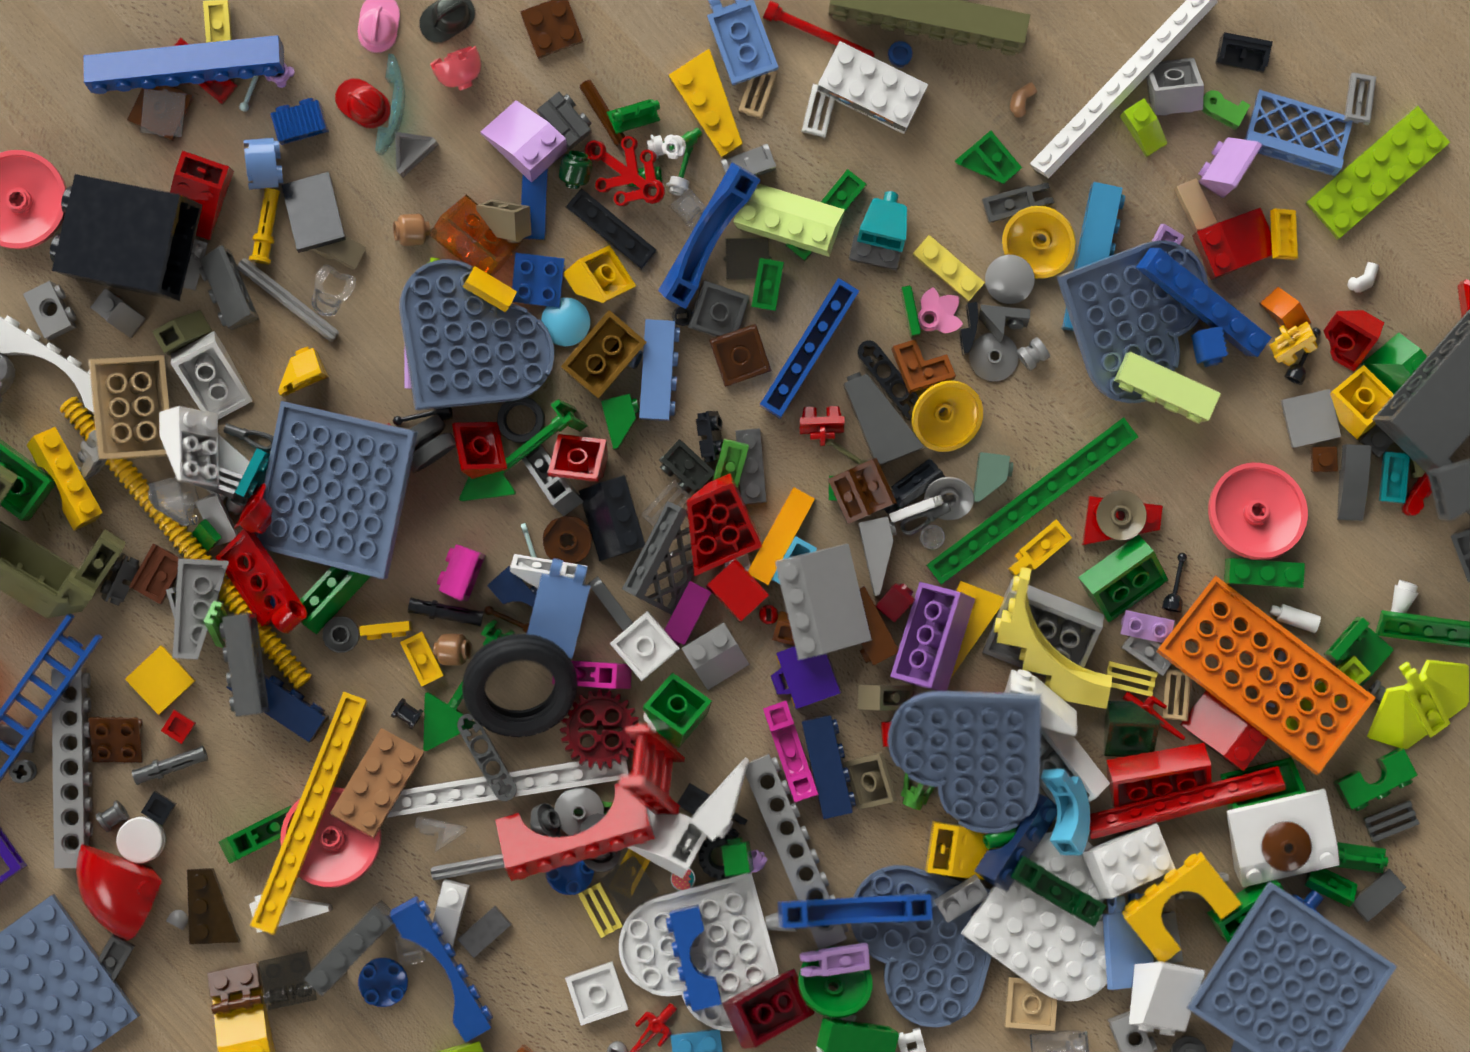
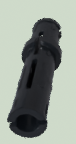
(442, 611)

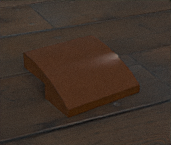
(862, 490)

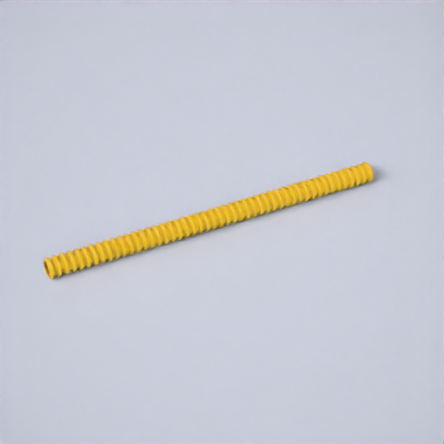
(187, 545)

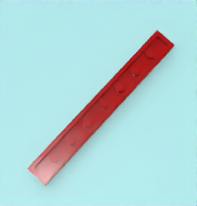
(1186, 802)

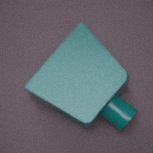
(885, 223)

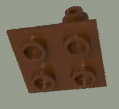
(115, 739)

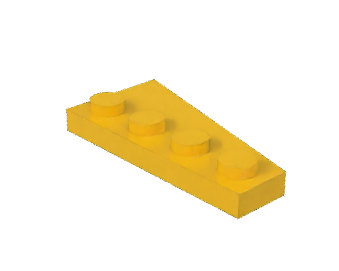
(704, 95)
(983, 611)

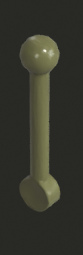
(830, 442)

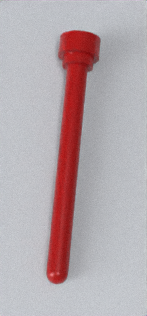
(775, 13)

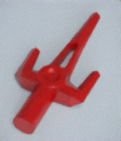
(1148, 706)
(656, 1025)

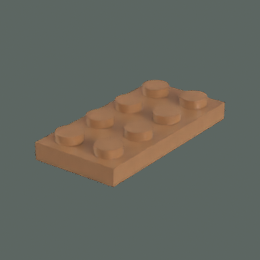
(377, 783)

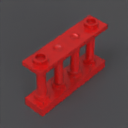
(652, 771)

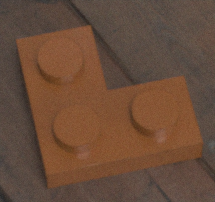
(920, 373)

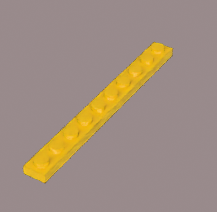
(308, 813)

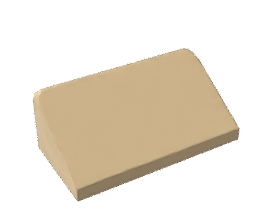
(1195, 205)

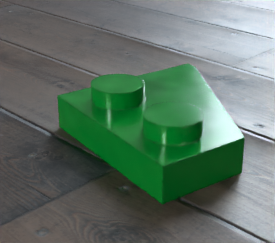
(990, 159)

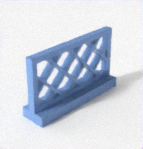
(1298, 153)

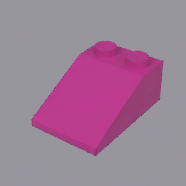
(461, 572)

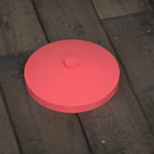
(29, 199)
(1257, 511)
(337, 850)

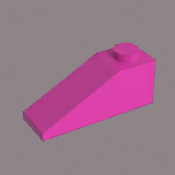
(602, 675)

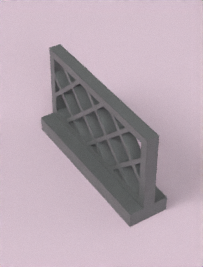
(657, 551)

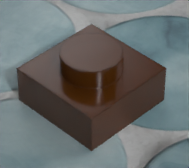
(1324, 459)

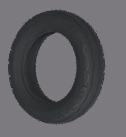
(511, 649)

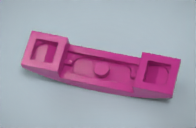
(790, 751)

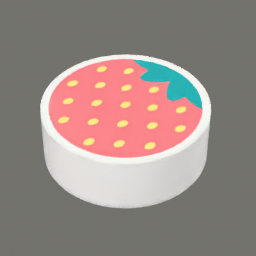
(685, 882)

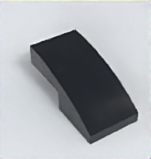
(968, 334)

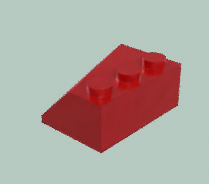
(719, 525)

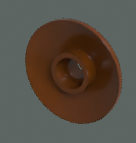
(1275, 841)

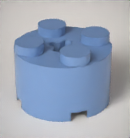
(261, 163)

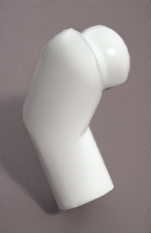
(1365, 281)

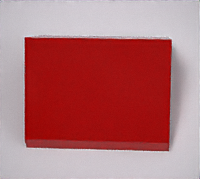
(479, 448)
(737, 590)

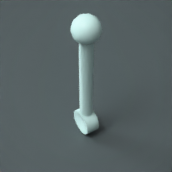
(244, 106)
(528, 540)

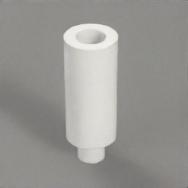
(1296, 617)

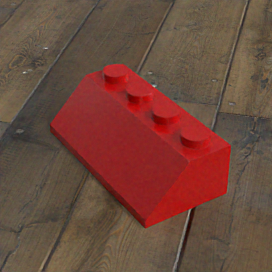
(1157, 773)

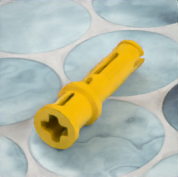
(263, 238)

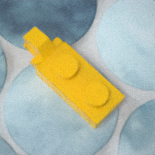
(1040, 547)

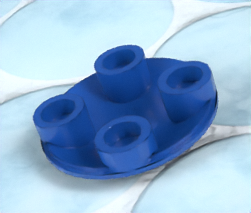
(571, 878)
(382, 982)

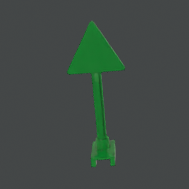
(496, 483)
(442, 717)

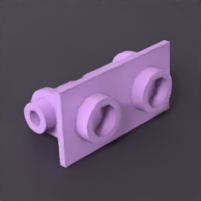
(1146, 626)

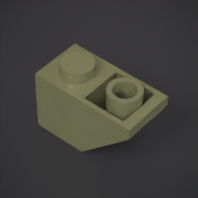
(182, 332)

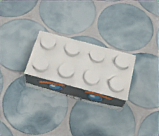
(871, 87)

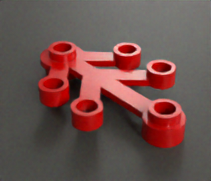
(628, 173)

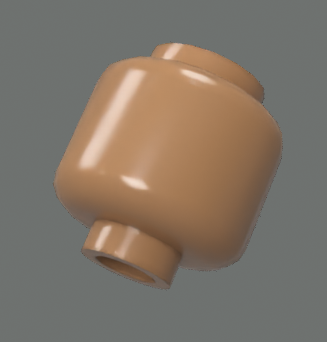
(411, 229)
(452, 649)

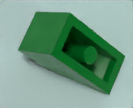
(620, 417)

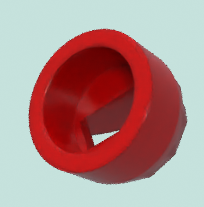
(763, 614)

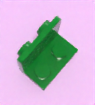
(1363, 644)

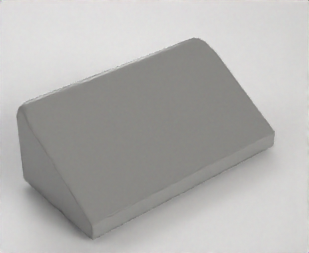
(215, 512)

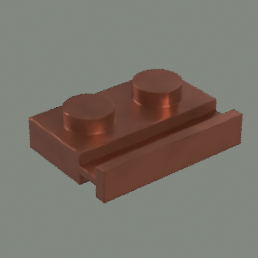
(156, 574)

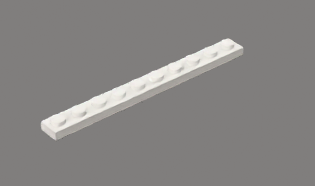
(1120, 85)
(527, 782)

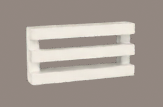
(813, 131)
(916, 508)

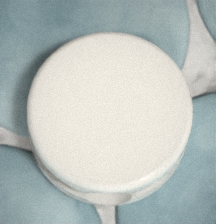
(141, 840)

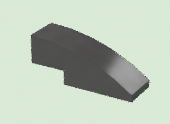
(1353, 481)

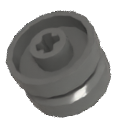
(428, 446)

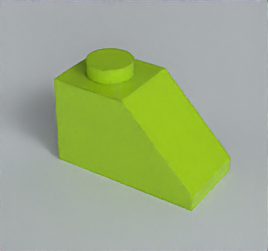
(1144, 127)

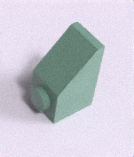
(990, 474)

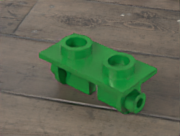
(634, 115)
(1361, 857)

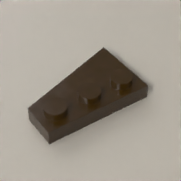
(207, 910)

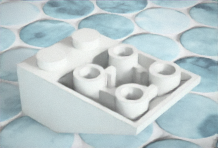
(191, 444)
(674, 843)

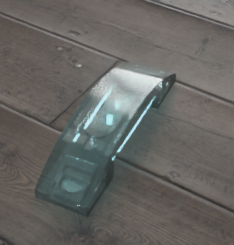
(387, 135)

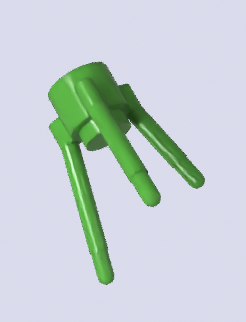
(915, 795)

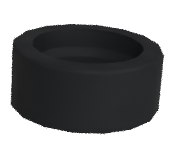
(502, 420)

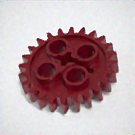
(600, 707)

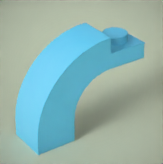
(1072, 811)

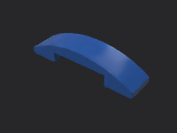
(535, 196)

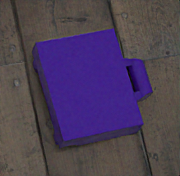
(807, 678)

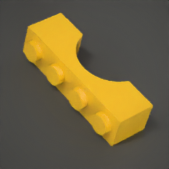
(77, 499)

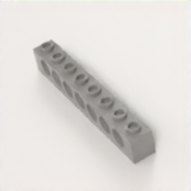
(765, 765)
(63, 804)

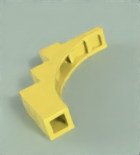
(1063, 676)

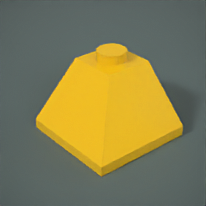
(599, 276)
(1359, 401)

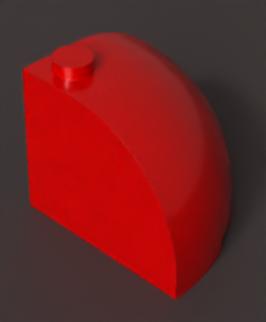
(116, 890)

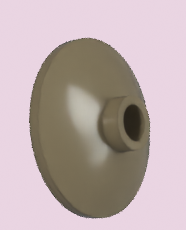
(1131, 507)

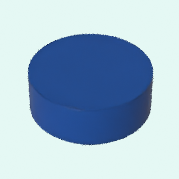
(900, 54)

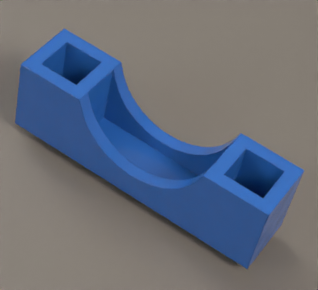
(701, 989)

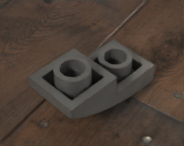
(1378, 895)

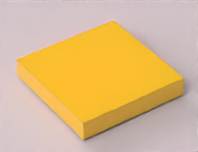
(160, 680)

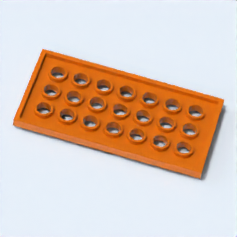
(1268, 691)

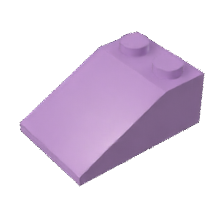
(525, 140)
(1228, 165)

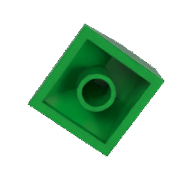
(1395, 361)

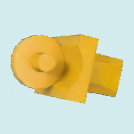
(1292, 341)

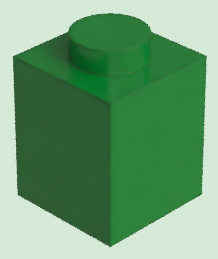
(737, 857)

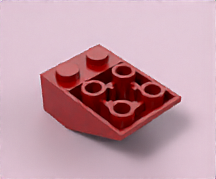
(203, 183)

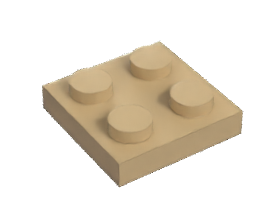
(1028, 1007)

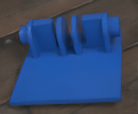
(538, 279)

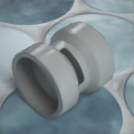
(1033, 354)

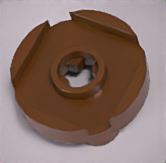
(564, 526)

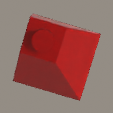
(579, 458)

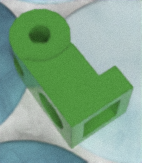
(1224, 110)

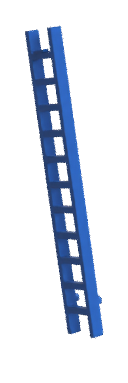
(30, 675)

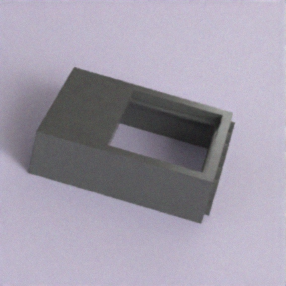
(1432, 407)

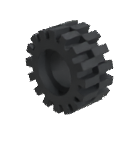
(705, 856)

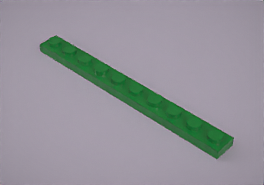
(1032, 501)

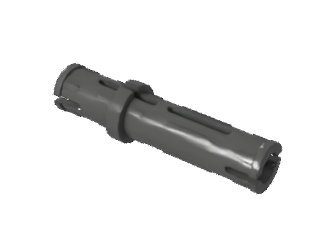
(169, 765)

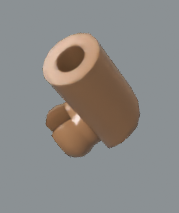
(1019, 98)

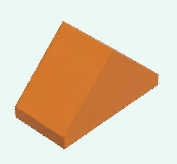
(1284, 309)

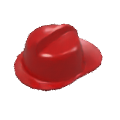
(362, 103)
(256, 513)

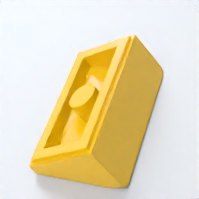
(489, 289)

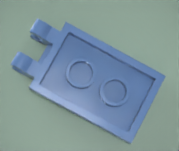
(741, 40)
(560, 607)
(1122, 945)

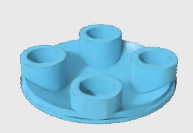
(568, 323)

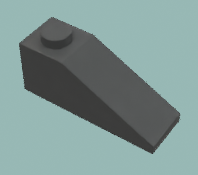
(557, 489)

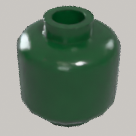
(575, 169)

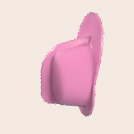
(378, 24)

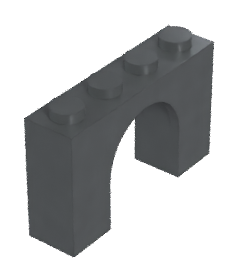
(350, 948)

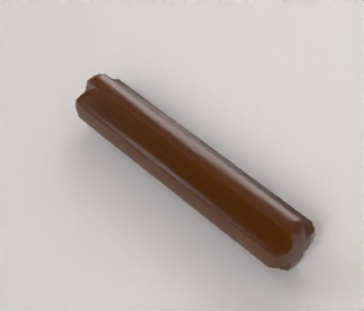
(600, 109)

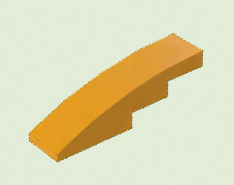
(780, 535)

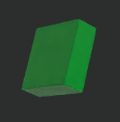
(206, 535)

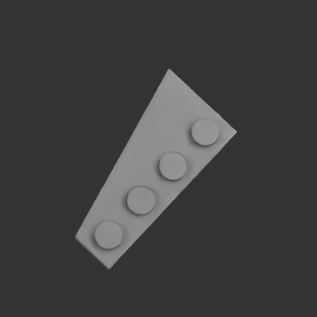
(196, 591)

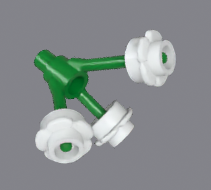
(675, 147)

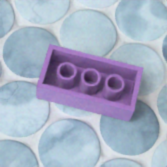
(932, 637)

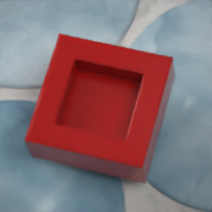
(178, 726)

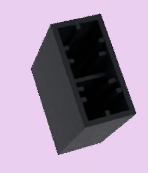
(125, 236)

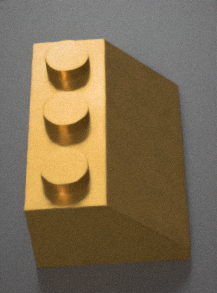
(603, 354)

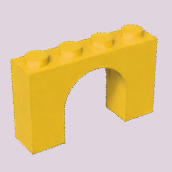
(1194, 876)

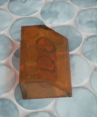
(470, 238)

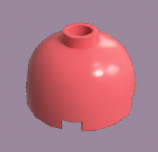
(458, 68)

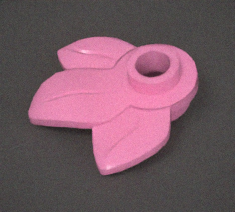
(942, 311)

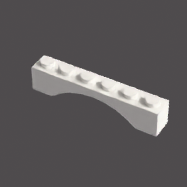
(18, 342)

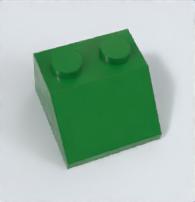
(676, 709)

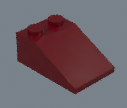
(767, 1009)

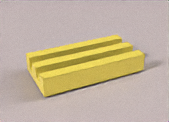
(1151, 684)
(610, 928)

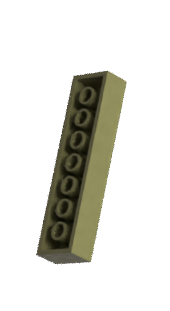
(940, 19)

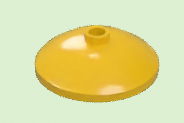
(1046, 256)
(955, 424)

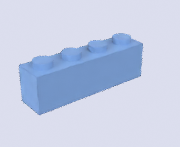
(658, 370)

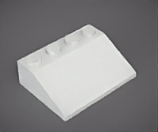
(1251, 822)

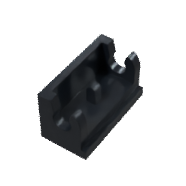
(1243, 52)

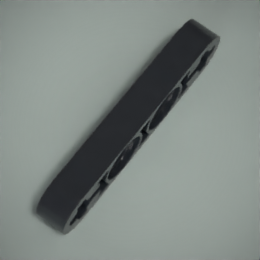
(887, 383)

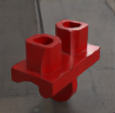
(822, 427)

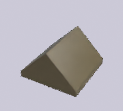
(870, 781)

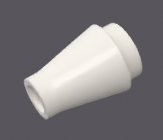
(1403, 596)

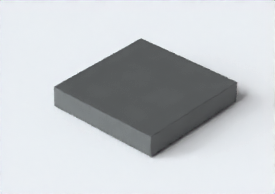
(718, 310)

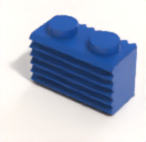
(299, 121)
(1209, 346)

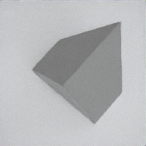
(411, 151)

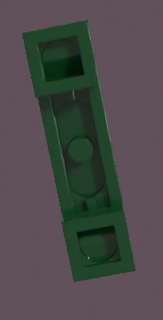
(1058, 891)

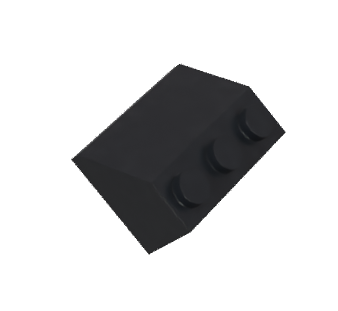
(612, 518)

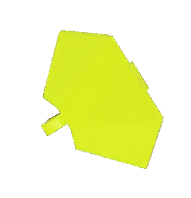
(1422, 704)

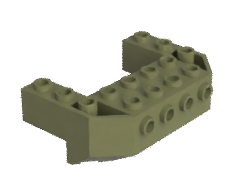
(45, 579)

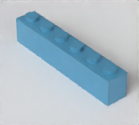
(1098, 229)

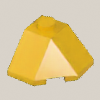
(302, 371)

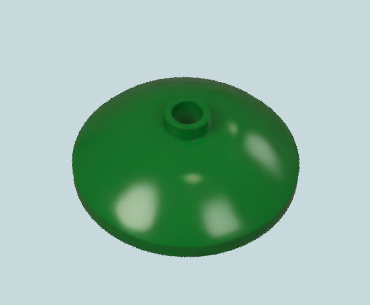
(851, 991)

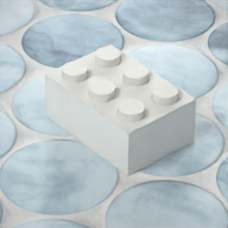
(1128, 861)

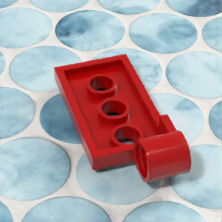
(288, 608)

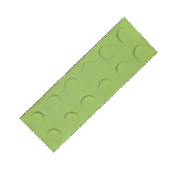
(1377, 172)

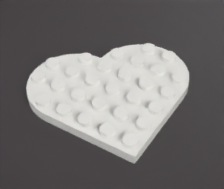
(1041, 940)
(731, 947)

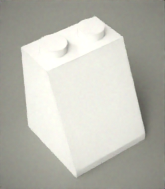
(1162, 996)

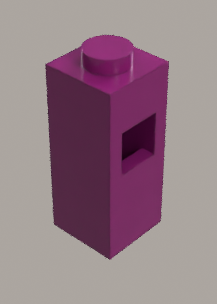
(687, 613)

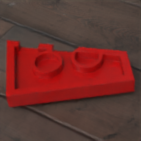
(1094, 534)

